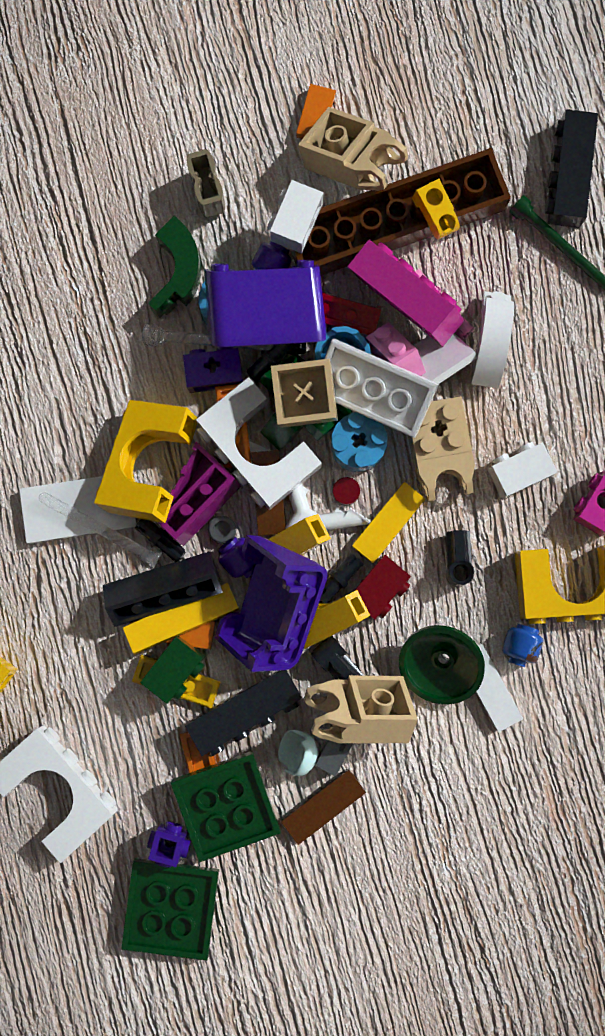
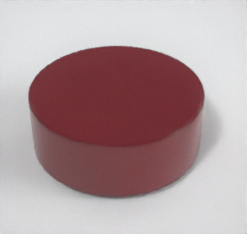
(346, 491)

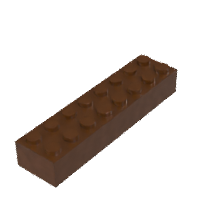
(392, 217)

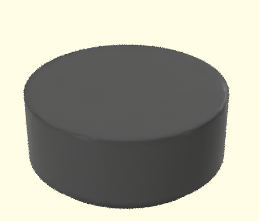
(221, 529)

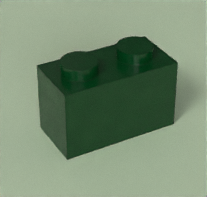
(173, 670)

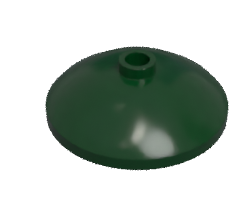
(439, 678)

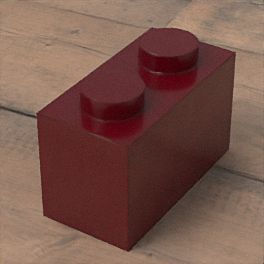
(381, 586)

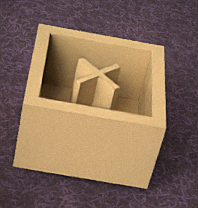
(304, 393)

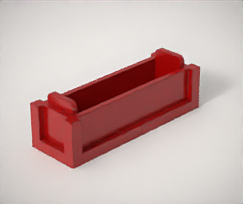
(351, 314)

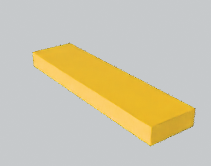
(179, 620)

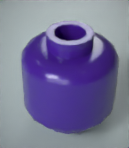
(271, 257)
(232, 559)

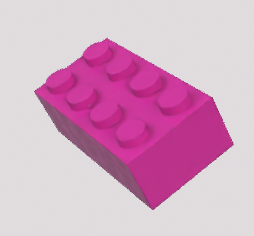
(407, 291)

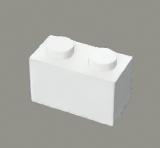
(295, 216)
(522, 469)

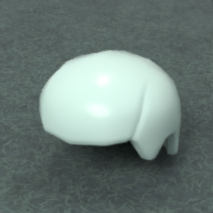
(297, 752)

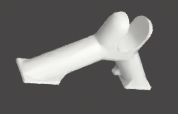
(331, 521)

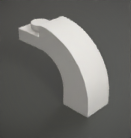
(493, 339)

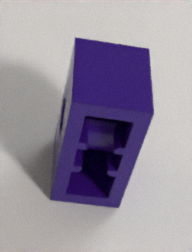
(199, 362)

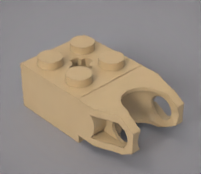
(350, 150)
(443, 454)
(364, 710)

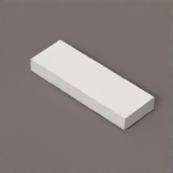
(496, 697)

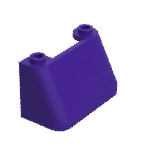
(264, 305)
(276, 607)

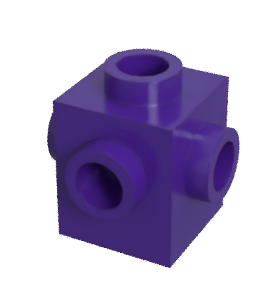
(161, 852)

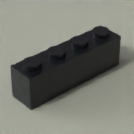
(572, 168)
(161, 589)
(243, 712)

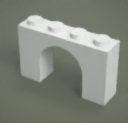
(221, 426)
(90, 805)

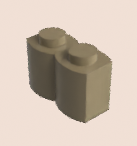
(206, 183)

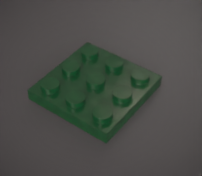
(225, 806)
(170, 910)

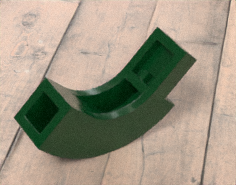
(183, 285)

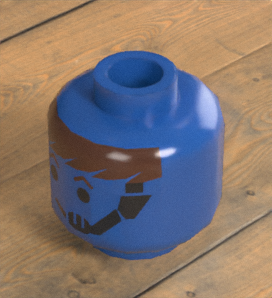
(522, 645)

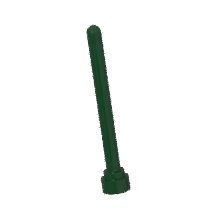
(524, 210)

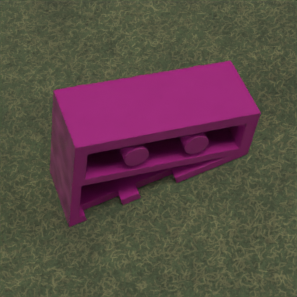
(198, 494)

